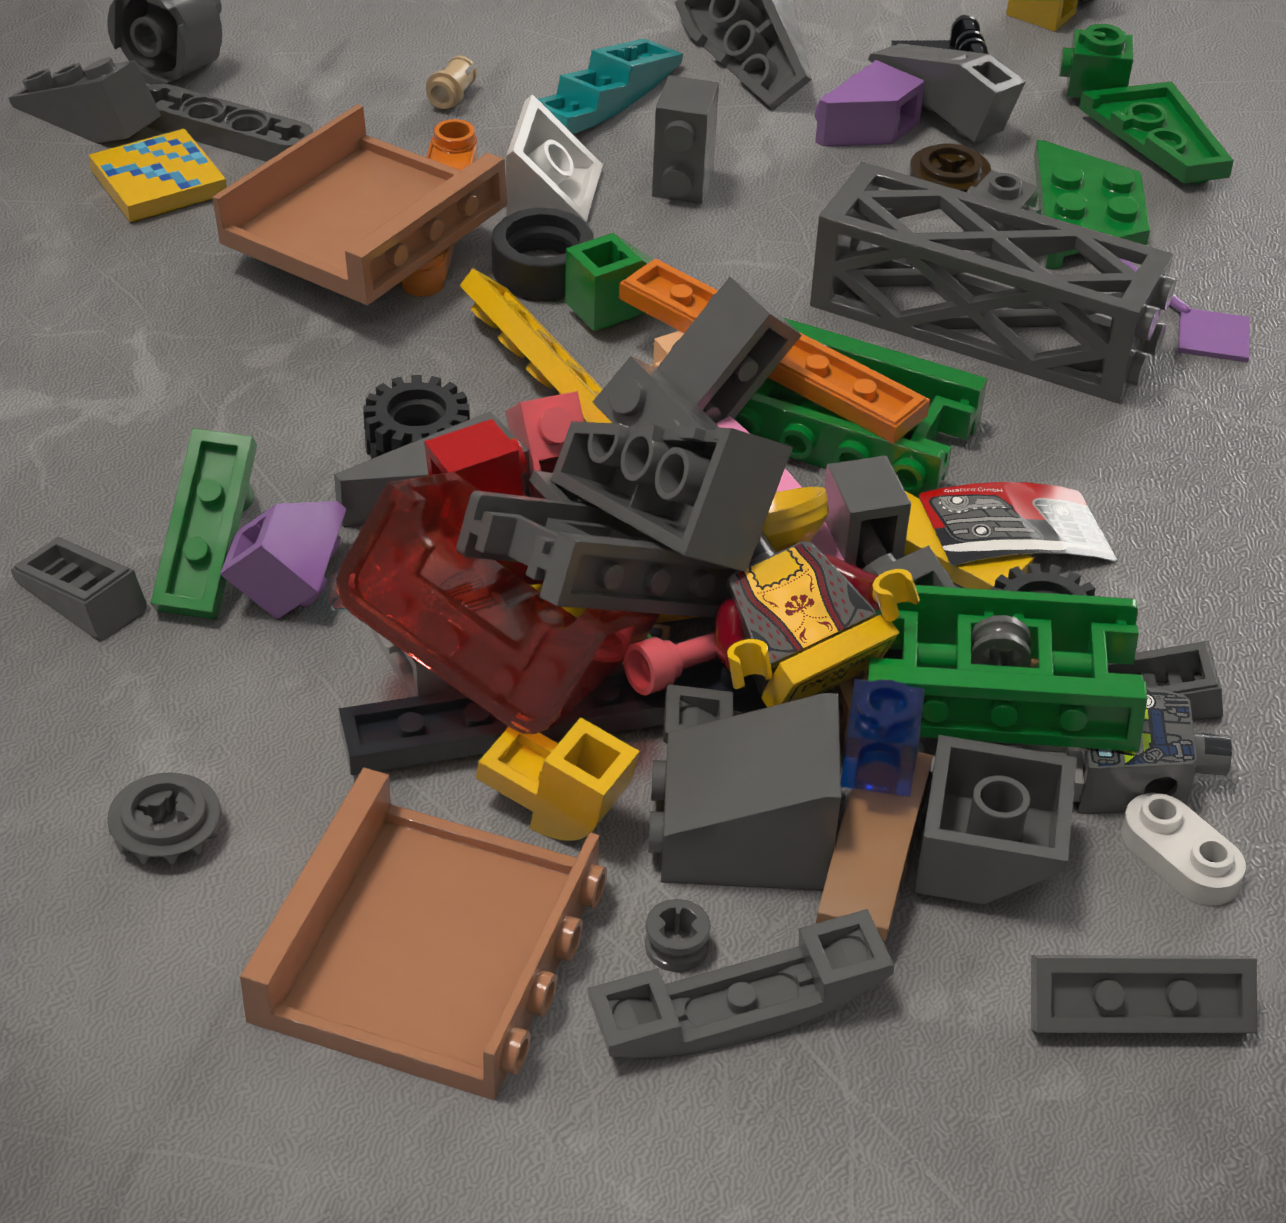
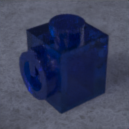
(882, 737)

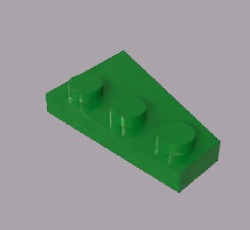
(1162, 128)

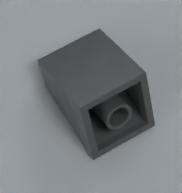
(751, 798)

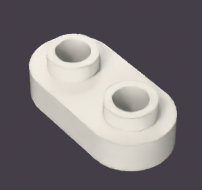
(1176, 847)

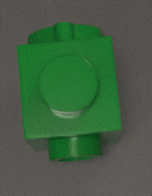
(1097, 59)

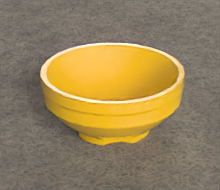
(795, 516)

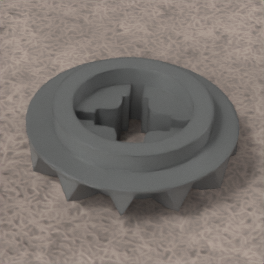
(151, 800)

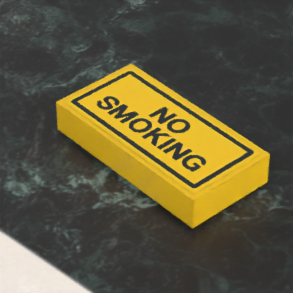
(830, 662)

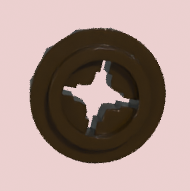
(950, 166)

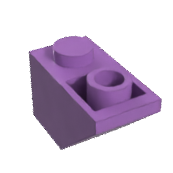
(870, 107)
(285, 554)

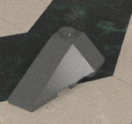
(752, 40)

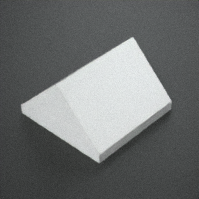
(548, 165)

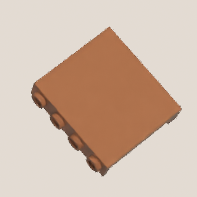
(355, 208)
(421, 942)

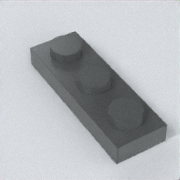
(1143, 994)

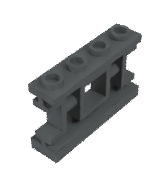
(590, 557)

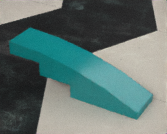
(611, 83)

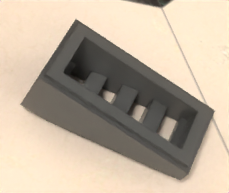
(88, 591)
(1188, 671)

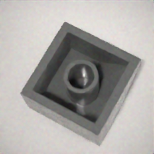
(994, 820)

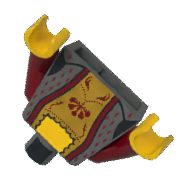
(795, 603)

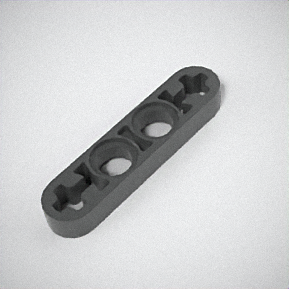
(225, 123)

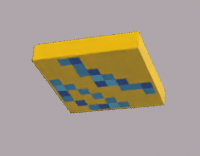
(157, 174)

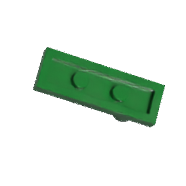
(204, 522)

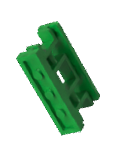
(827, 438)
(1057, 703)

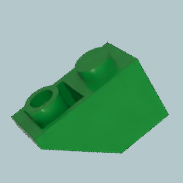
(595, 276)

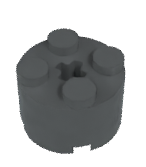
(166, 35)

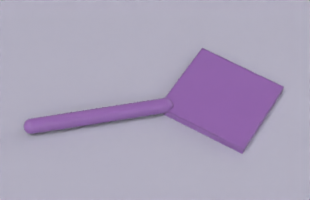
(1210, 332)

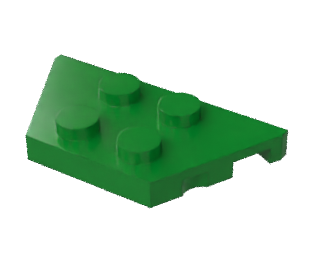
(1089, 195)

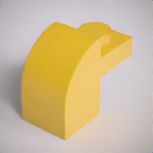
(562, 783)

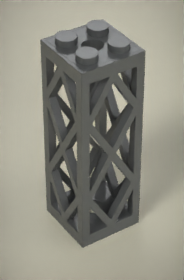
(1115, 346)

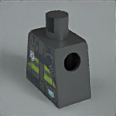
(1165, 762)

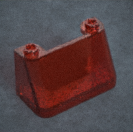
(472, 615)

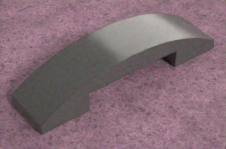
(743, 1000)

